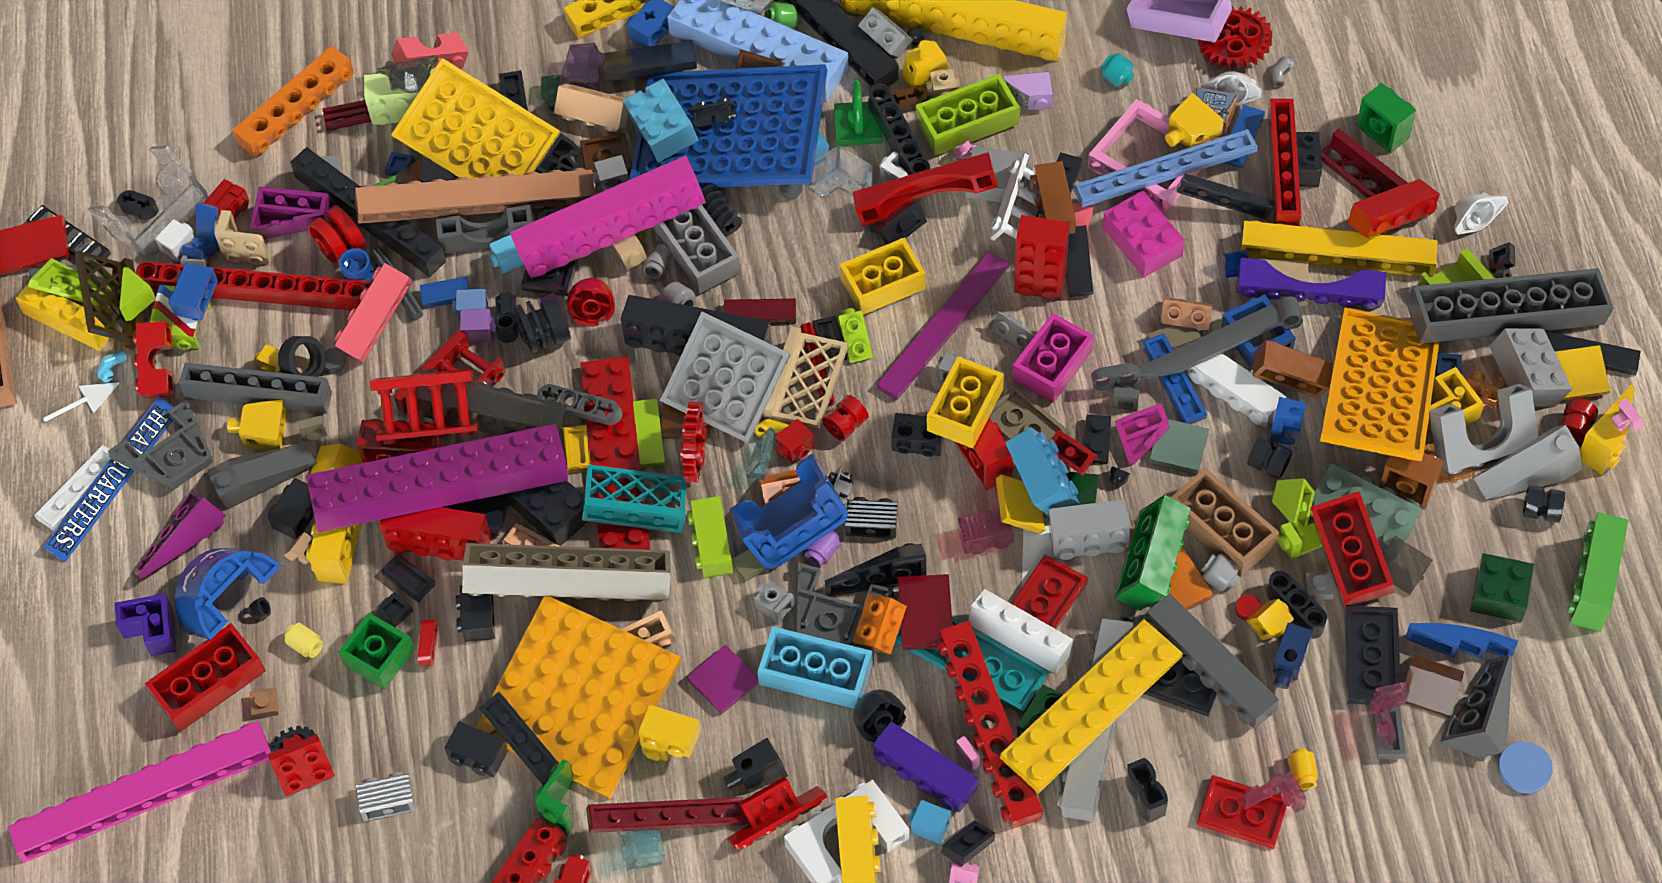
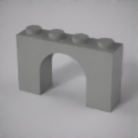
(1515, 430)

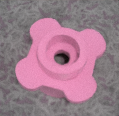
(963, 150)

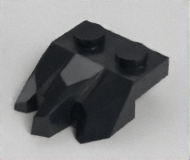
(560, 156)

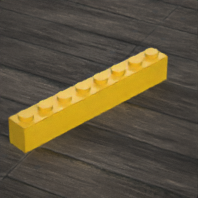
(1340, 248)

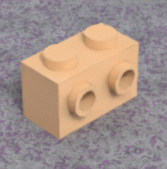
(654, 630)

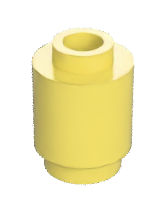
(303, 640)

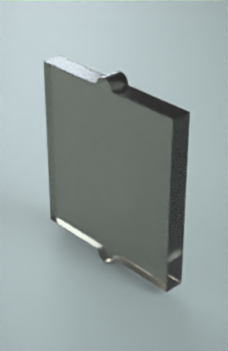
(1405, 564)

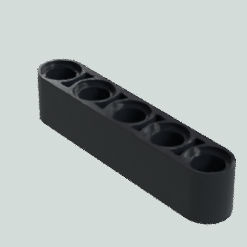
(896, 125)

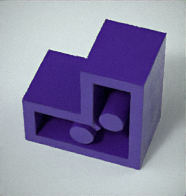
(151, 618)

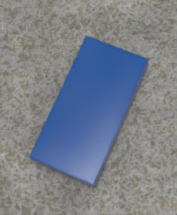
(442, 292)

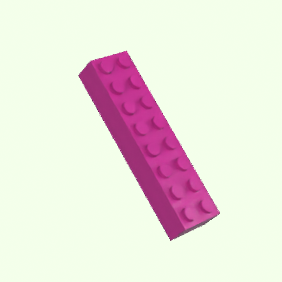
(608, 217)

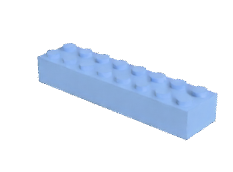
(728, 29)

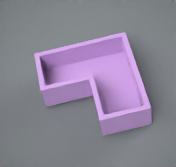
(1180, 17)

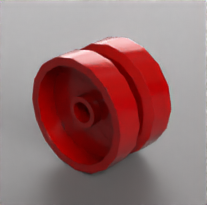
(335, 234)

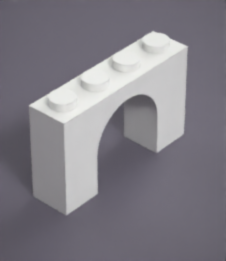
(807, 840)

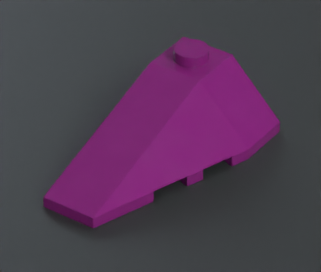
(193, 522)

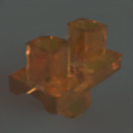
(1486, 391)

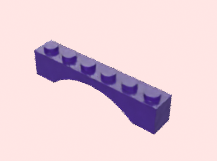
(1261, 278)

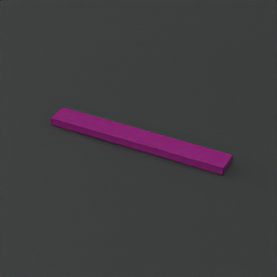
(942, 326)

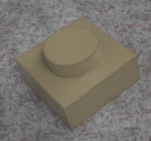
(312, 428)

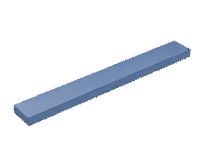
(1165, 168)

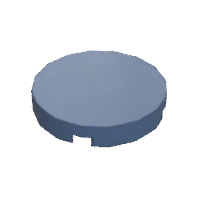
(1525, 767)

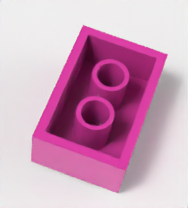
(1143, 234)
(1052, 357)

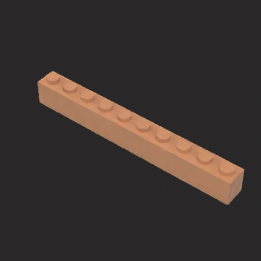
(472, 196)

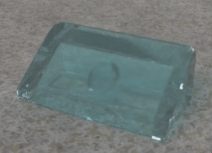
(761, 455)

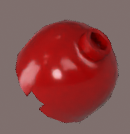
(590, 302)

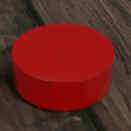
(1247, 606)

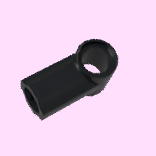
(506, 317)

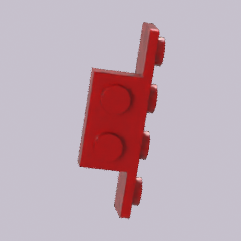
(772, 808)

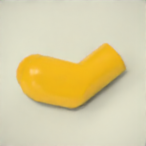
(772, 423)

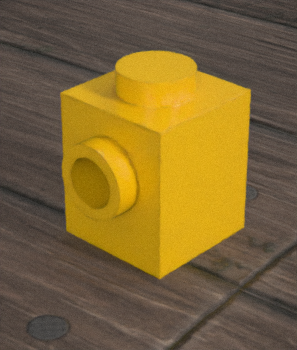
(1270, 619)

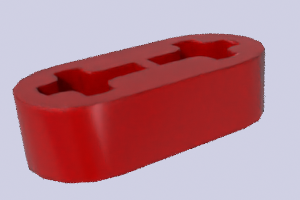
(427, 642)

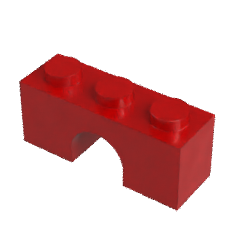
(150, 340)

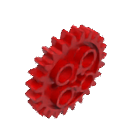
(1240, 40)
(693, 448)

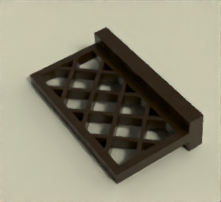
(88, 292)

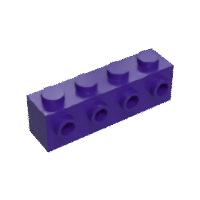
(924, 767)

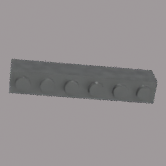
(255, 386)
(1213, 662)

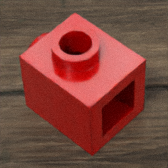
(794, 441)

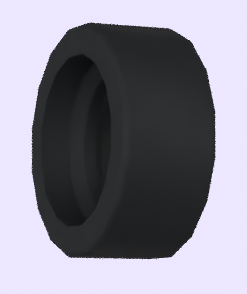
(316, 355)

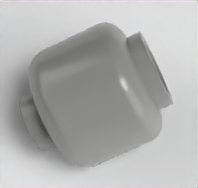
(678, 293)
(1220, 572)

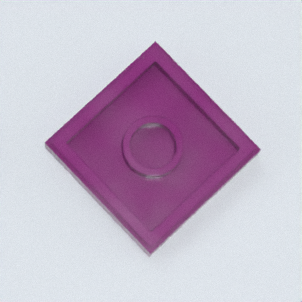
(723, 679)

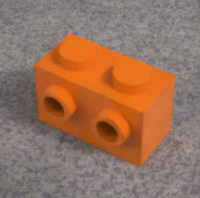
(880, 622)

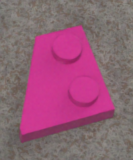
(1142, 431)

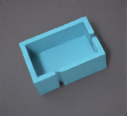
(660, 120)

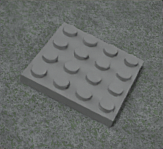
(728, 374)

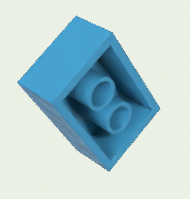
(1042, 471)

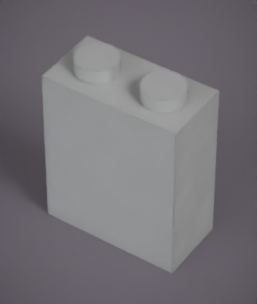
(1001, 161)

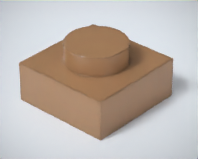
(264, 703)

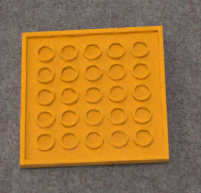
(584, 690)

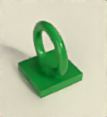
(855, 122)

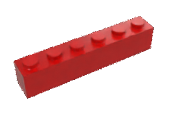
(1284, 162)

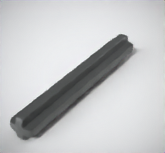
(408, 300)

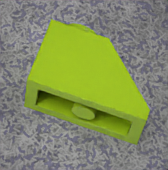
(1294, 501)

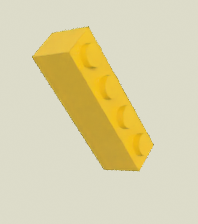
(60, 315)
(857, 839)

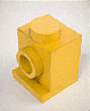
(268, 359)

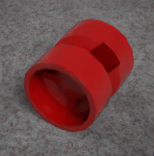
(849, 414)
(1579, 417)

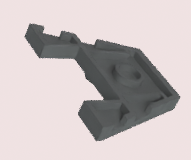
(174, 457)
(825, 615)

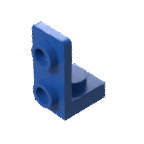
(206, 241)

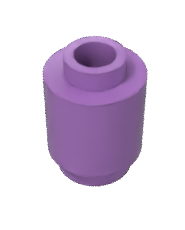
(823, 549)

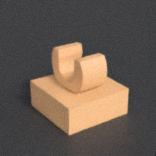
(298, 547)

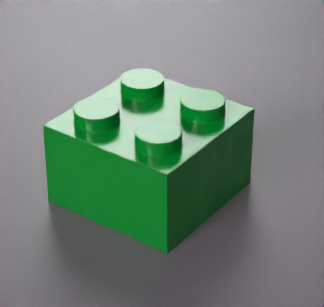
(1386, 117)
(376, 650)

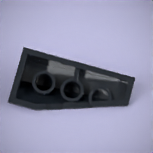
(880, 570)

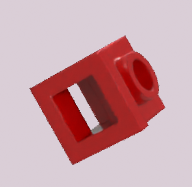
(575, 870)

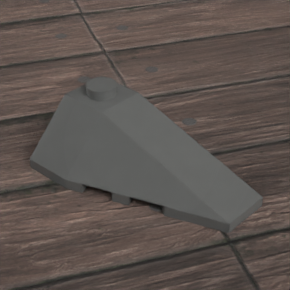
(1484, 716)

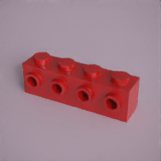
(1393, 208)
(533, 854)

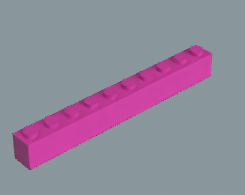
(139, 792)

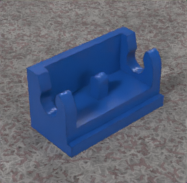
(1287, 418)

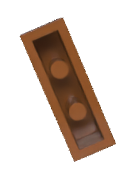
(1053, 193)
(1292, 369)

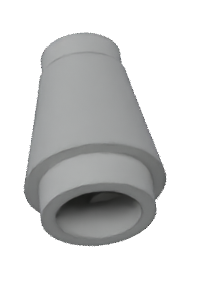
(656, 263)

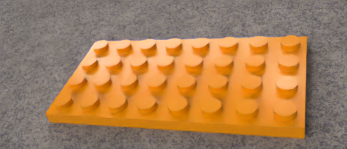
(1380, 386)

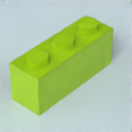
(710, 537)

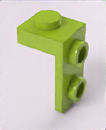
(855, 334)
(1296, 544)

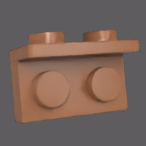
(1186, 313)

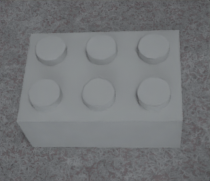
(1530, 360)
(1089, 529)

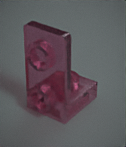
(1390, 696)
(1286, 784)

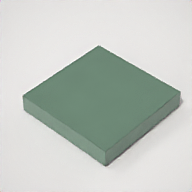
(1180, 447)

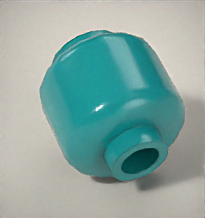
(1117, 69)

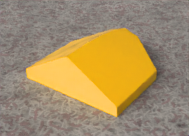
(335, 457)

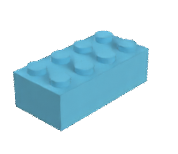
(815, 667)

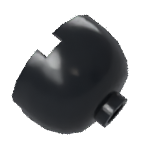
(876, 711)

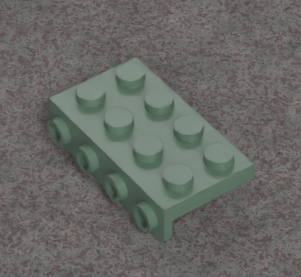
(1387, 512)

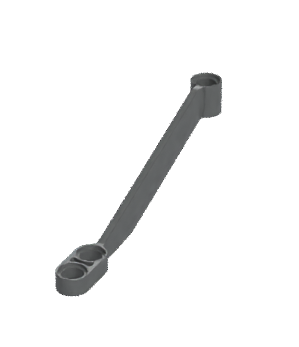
(1284, 314)

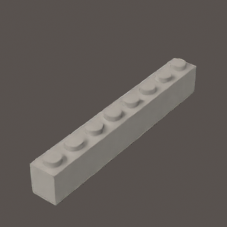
(1086, 773)

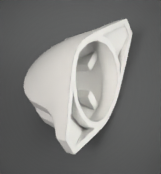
(1235, 83)
(1477, 212)

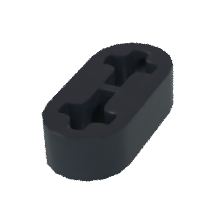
(139, 202)

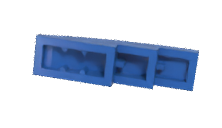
(1450, 638)

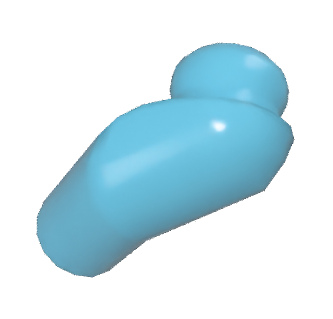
(107, 363)

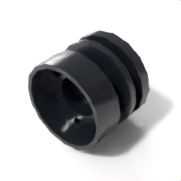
(543, 322)

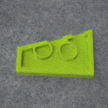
(62, 281)

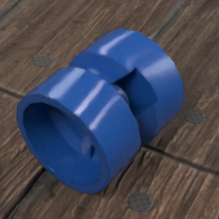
(356, 265)

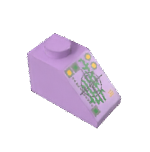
(1031, 90)

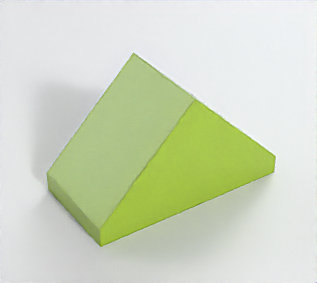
(134, 295)

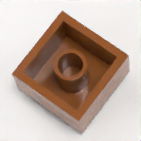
(1412, 477)

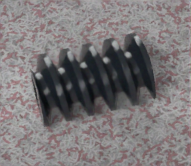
(720, 210)

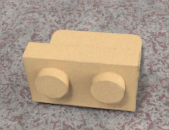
(237, 245)

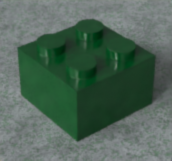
(1502, 587)

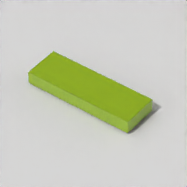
(649, 433)

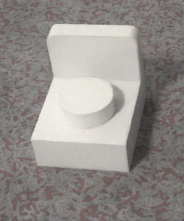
(890, 168)

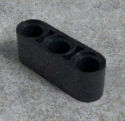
(1292, 593)

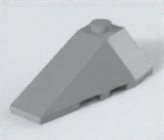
(1539, 463)

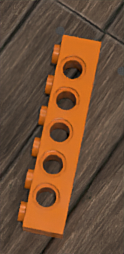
(293, 101)

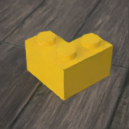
(1455, 390)
(668, 734)

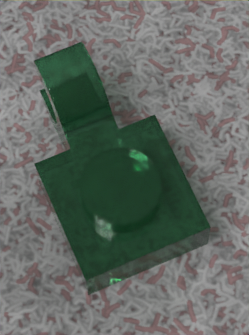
(549, 90)

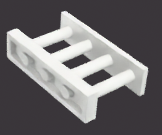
(999, 224)

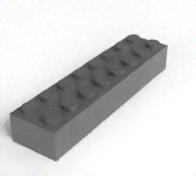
(1514, 302)

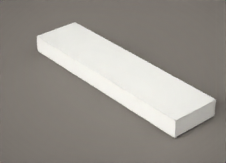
(64, 500)

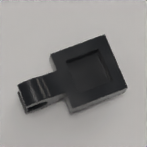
(1502, 259)

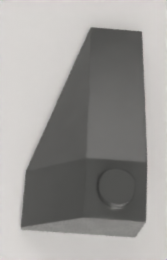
(254, 473)

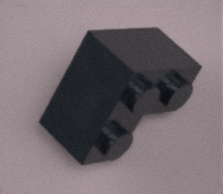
(424, 171)

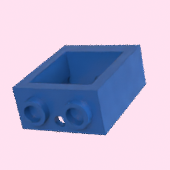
(1246, 350)

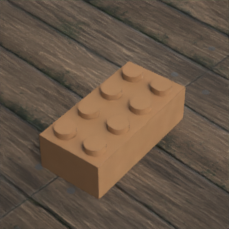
(1226, 521)

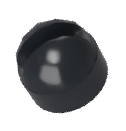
(916, 34)
(1119, 474)
(260, 608)

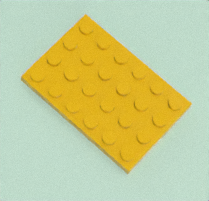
(472, 127)

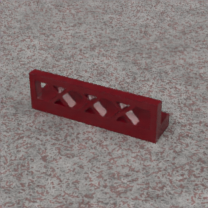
(1364, 161)

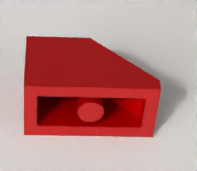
(1073, 453)

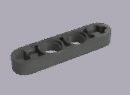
(581, 401)

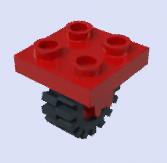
(299, 760)

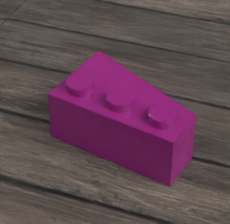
(286, 211)

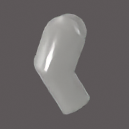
(1279, 68)

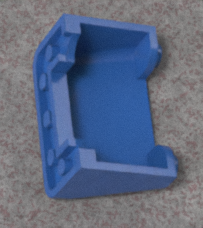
(791, 519)

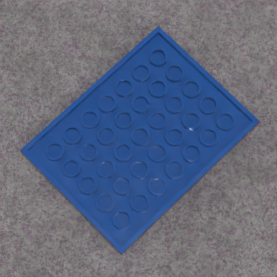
(773, 129)

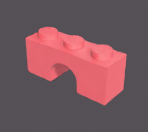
(446, 46)

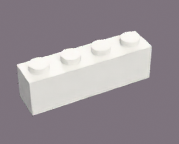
(1238, 388)
(1020, 631)

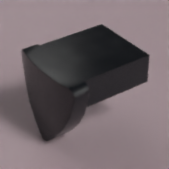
(393, 610)

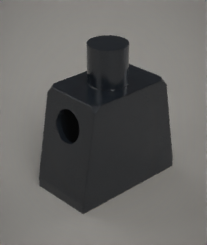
(756, 767)

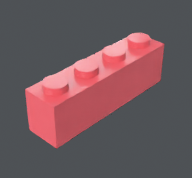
(373, 312)

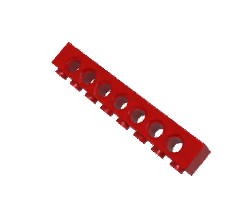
(963, 638)

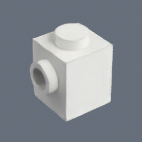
(172, 239)

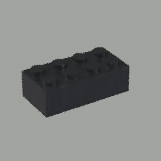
(551, 509)

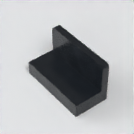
(900, 223)

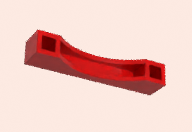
(966, 175)

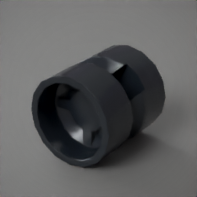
(1269, 457)
(1543, 503)

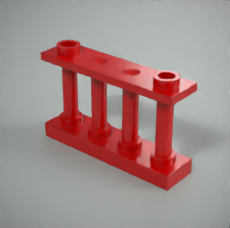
(447, 355)
(409, 386)

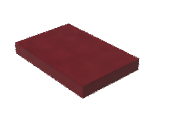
(926, 610)

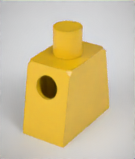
(921, 62)
(1193, 123)
(261, 425)

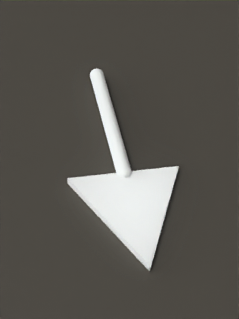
(93, 394)

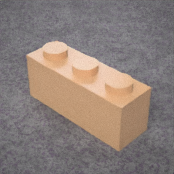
(591, 107)

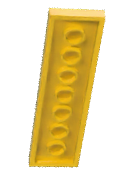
(1091, 706)

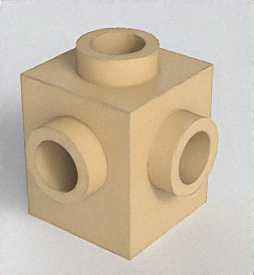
(942, 82)

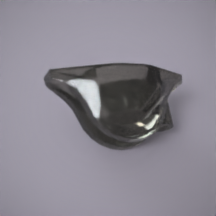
(409, 75)

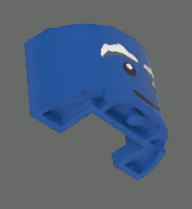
(207, 578)

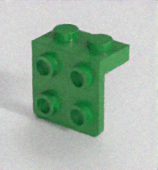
(550, 795)

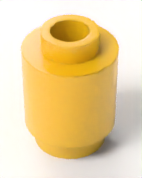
(1303, 768)

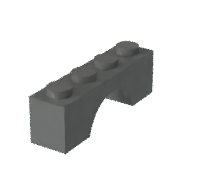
(461, 235)

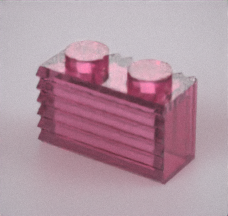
(984, 532)

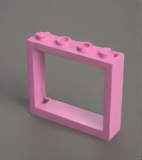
(1104, 164)

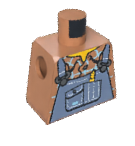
(1220, 102)

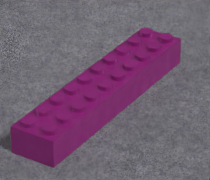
(437, 477)

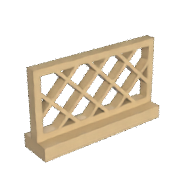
(794, 346)

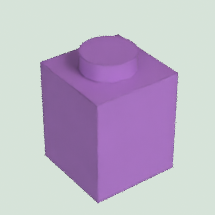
(477, 325)

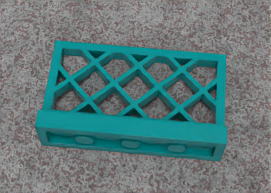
(633, 512)

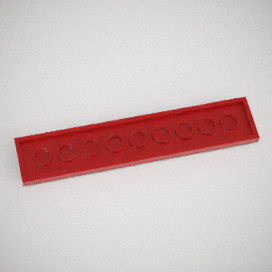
(614, 444)

